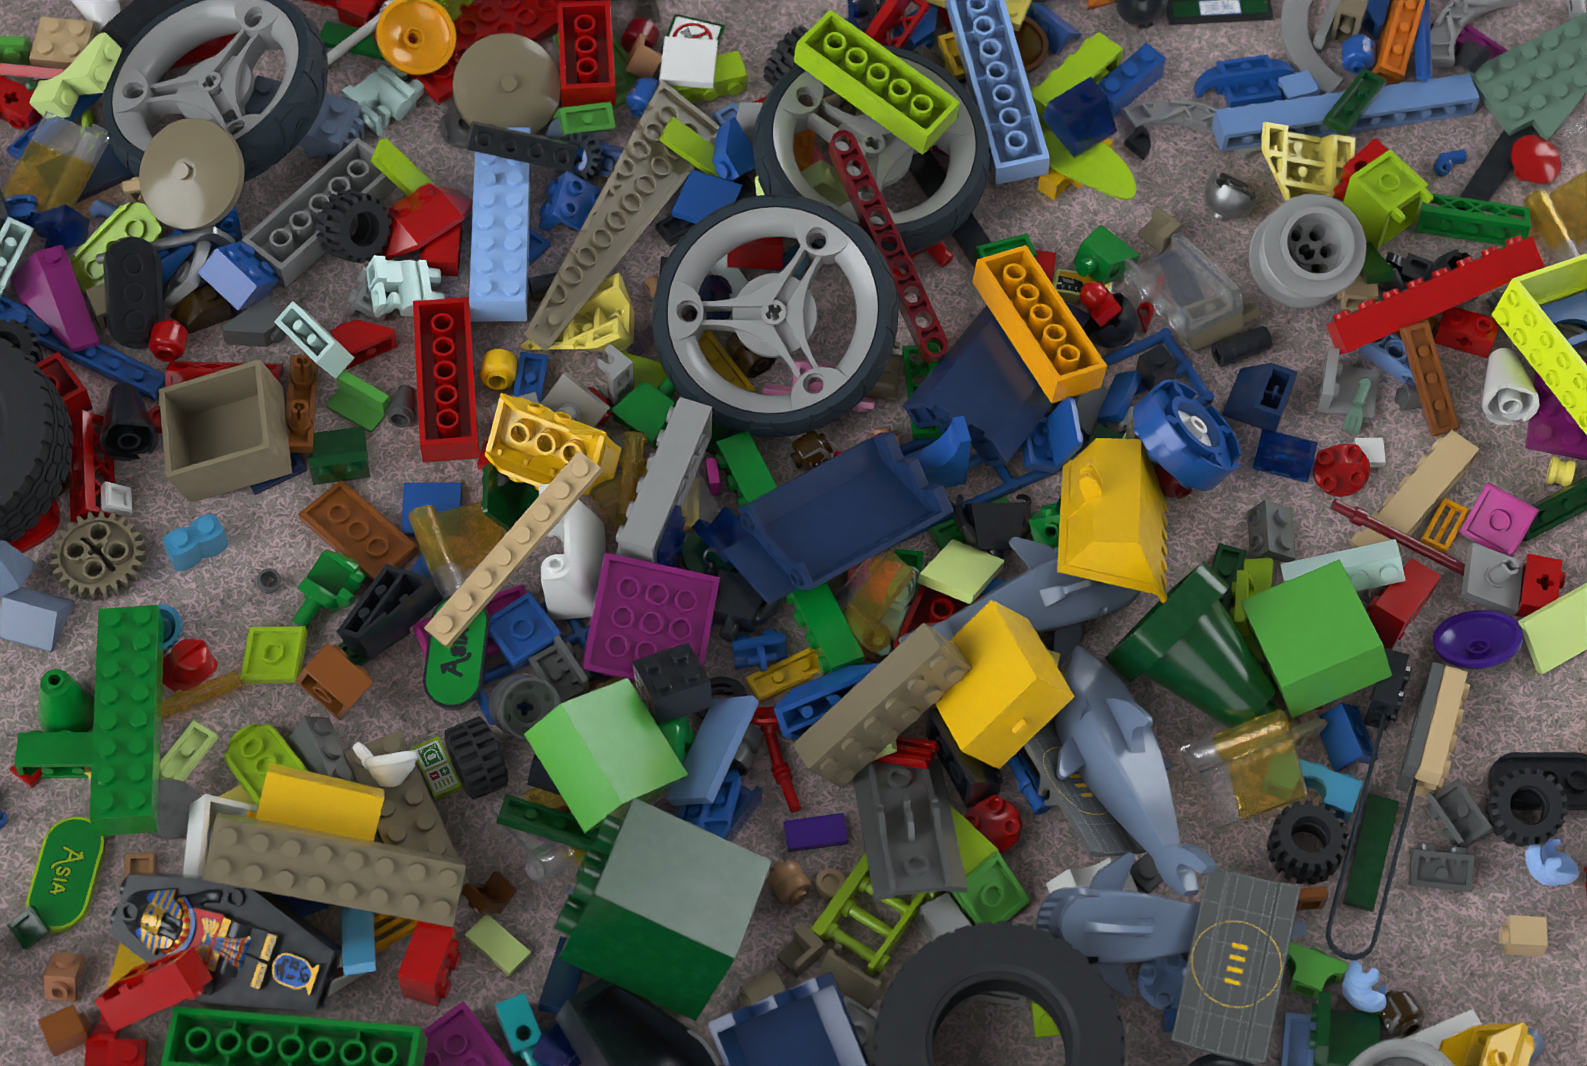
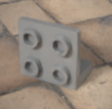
(1341, 384)

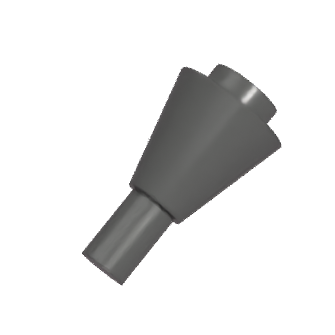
(1407, 397)

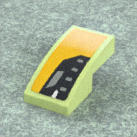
(1069, 284)

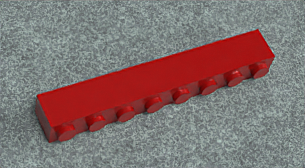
(1434, 295)

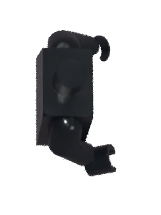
(992, 524)
(737, 602)

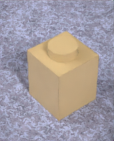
(1524, 935)

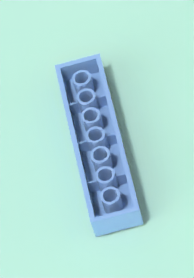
(999, 88)
(500, 238)

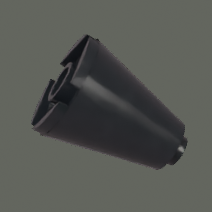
(127, 425)

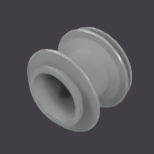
(1286, 274)

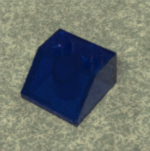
(1081, 117)

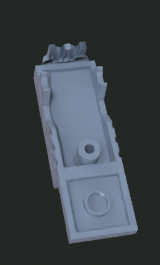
(333, 128)

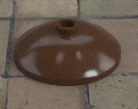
(1031, 44)

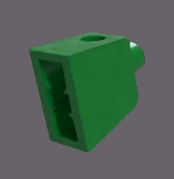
(1103, 256)
(646, 409)

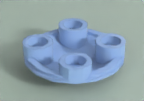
(1162, 981)

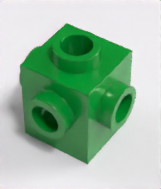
(1045, 525)

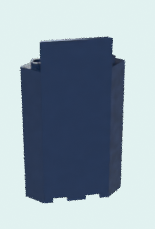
(986, 385)
(834, 518)
(791, 1029)

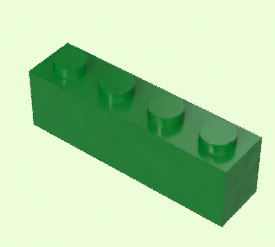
(58, 753)

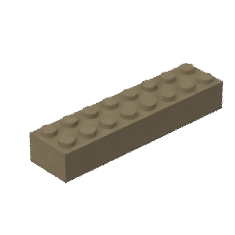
(334, 869)

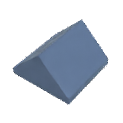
(33, 618)

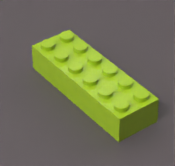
(876, 81)

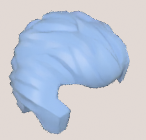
(1550, 866)
(1358, 990)

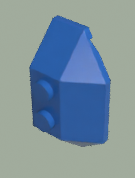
(812, 700)

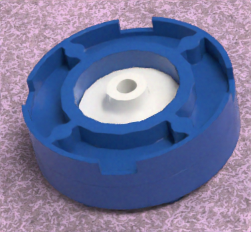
(1185, 436)

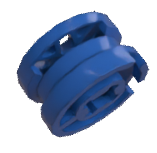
(21, 207)

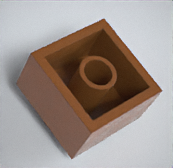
(334, 680)

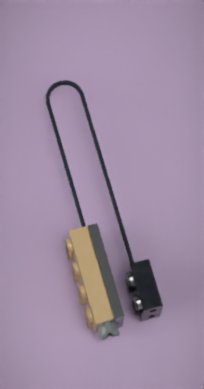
(1425, 757)

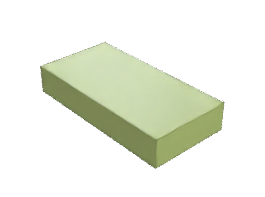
(498, 945)

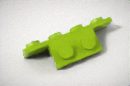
(1252, 580)

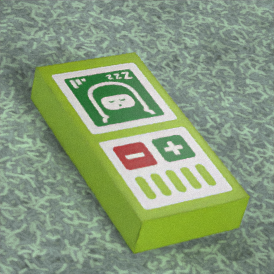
(437, 768)

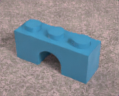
(1336, 789)

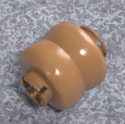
(789, 882)

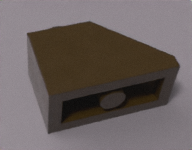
(202, 309)

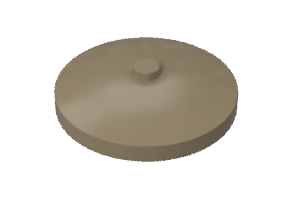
(506, 83)
(191, 174)

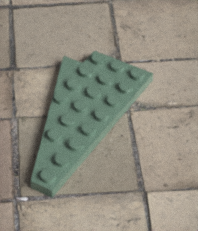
(1537, 80)

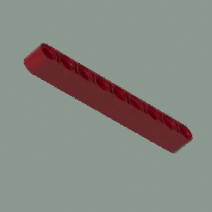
(889, 233)

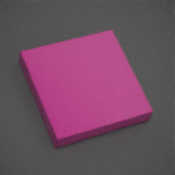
(1499, 520)

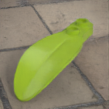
(1096, 168)

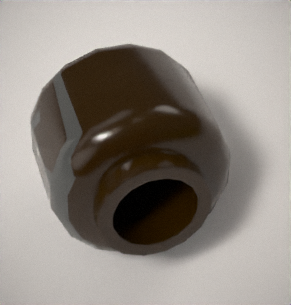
(811, 450)
(1401, 1014)

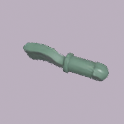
(1355, 415)

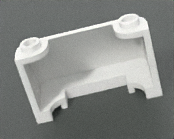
(572, 577)

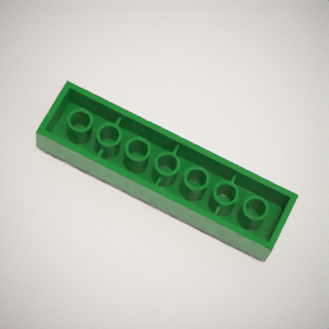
(127, 721)
(260, 1039)

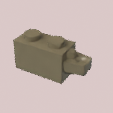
(1225, 328)

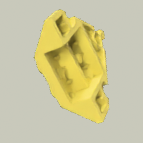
(1305, 162)
(600, 322)

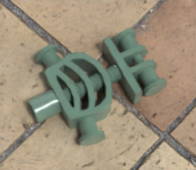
(897, 612)

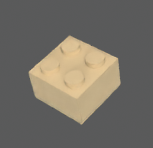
(60, 41)

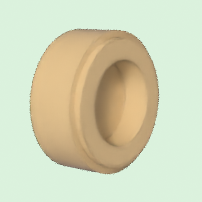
(829, 882)

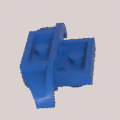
(1245, 80)
(716, 816)

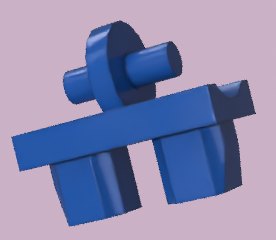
(759, 650)

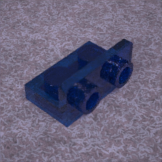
(60, 227)
(1285, 455)

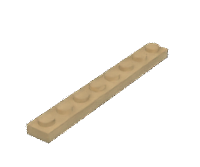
(513, 549)

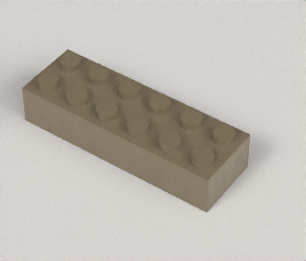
(882, 706)
(408, 810)

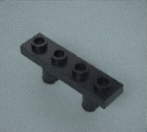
(521, 146)

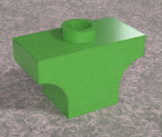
(1312, 970)

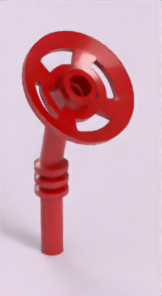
(780, 769)

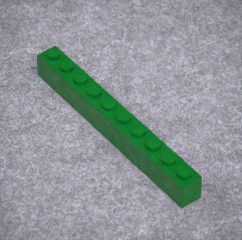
(815, 608)

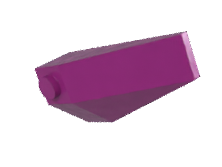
(52, 292)

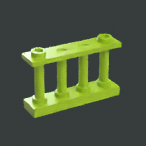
(844, 904)

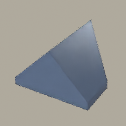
(13, 568)

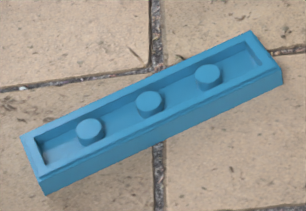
(358, 941)

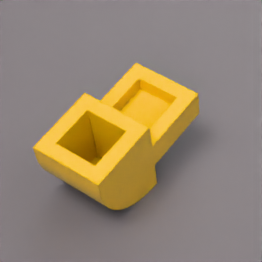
(951, 55)

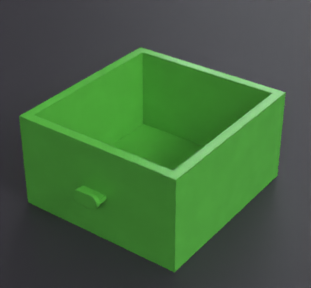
(1316, 638)
(605, 753)

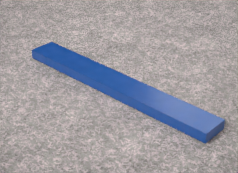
(99, 358)

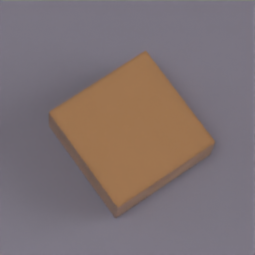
(140, 863)

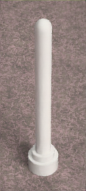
(356, 37)

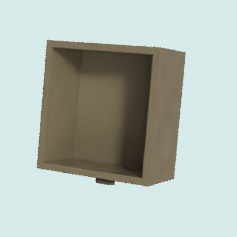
(224, 431)

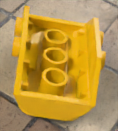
(536, 443)
(1490, 1045)

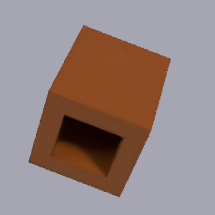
(65, 1029)

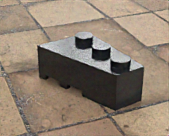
(388, 610)

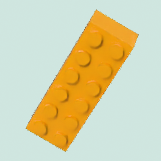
(1039, 324)

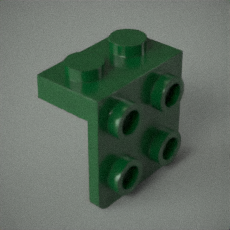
(339, 456)
(505, 499)
(1340, 1033)

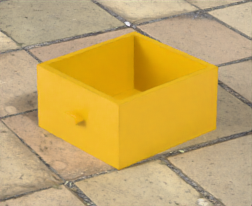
(1007, 690)
(319, 803)

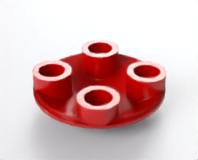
(1535, 160)
(1341, 469)
(996, 821)

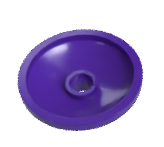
(1478, 639)

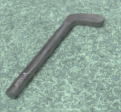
(209, 233)

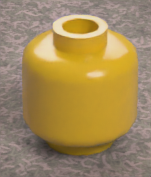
(499, 369)

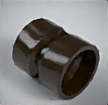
(749, 361)

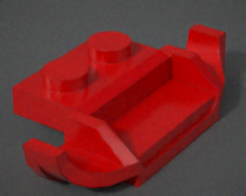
(106, 1048)

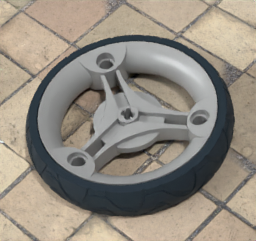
(220, 83)
(796, 106)
(780, 292)

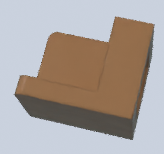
(641, 59)

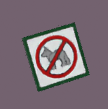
(691, 27)

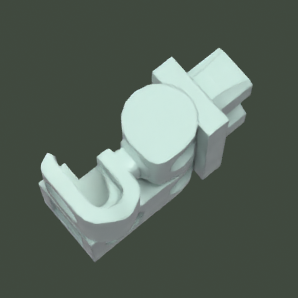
(386, 93)
(407, 277)

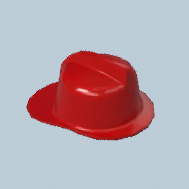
(188, 665)

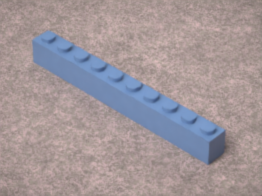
(1393, 107)

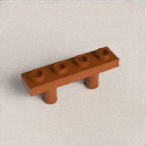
(301, 403)

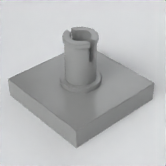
(186, 276)
(576, 400)
(1492, 579)

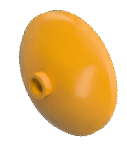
(430, 27)

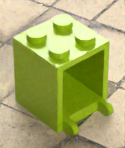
(1386, 198)

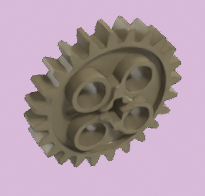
(76, 571)

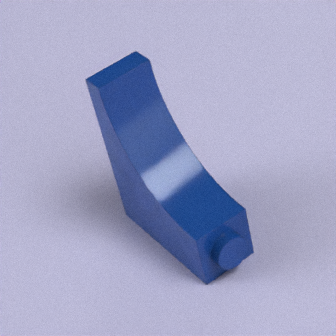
(948, 457)

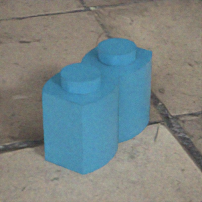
(200, 540)

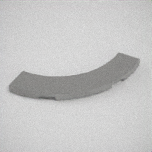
(1452, 21)
(1299, 47)
(1176, 113)

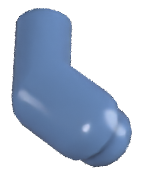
(101, 208)

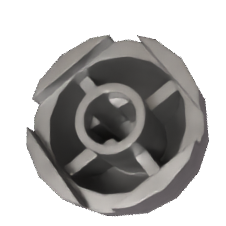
(1229, 197)

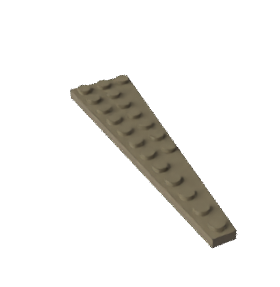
(629, 201)

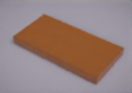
(357, 530)

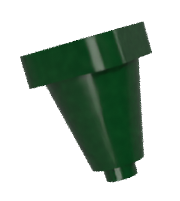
(1197, 652)

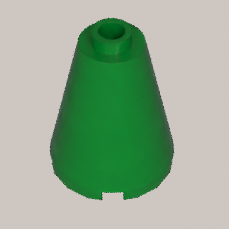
(64, 703)

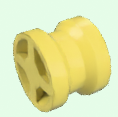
(1560, 472)

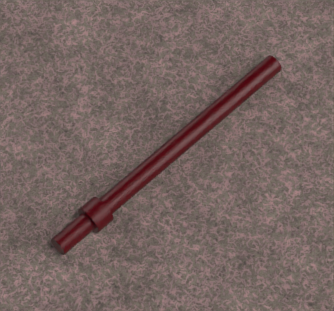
(1360, 517)

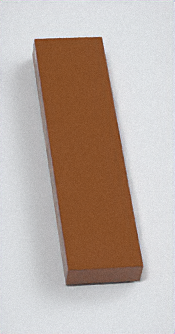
(1429, 378)

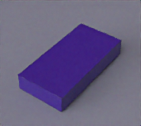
(815, 832)

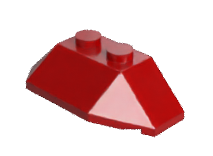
(424, 217)

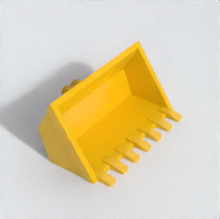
(1113, 517)

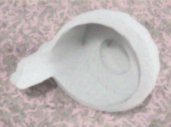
(387, 769)

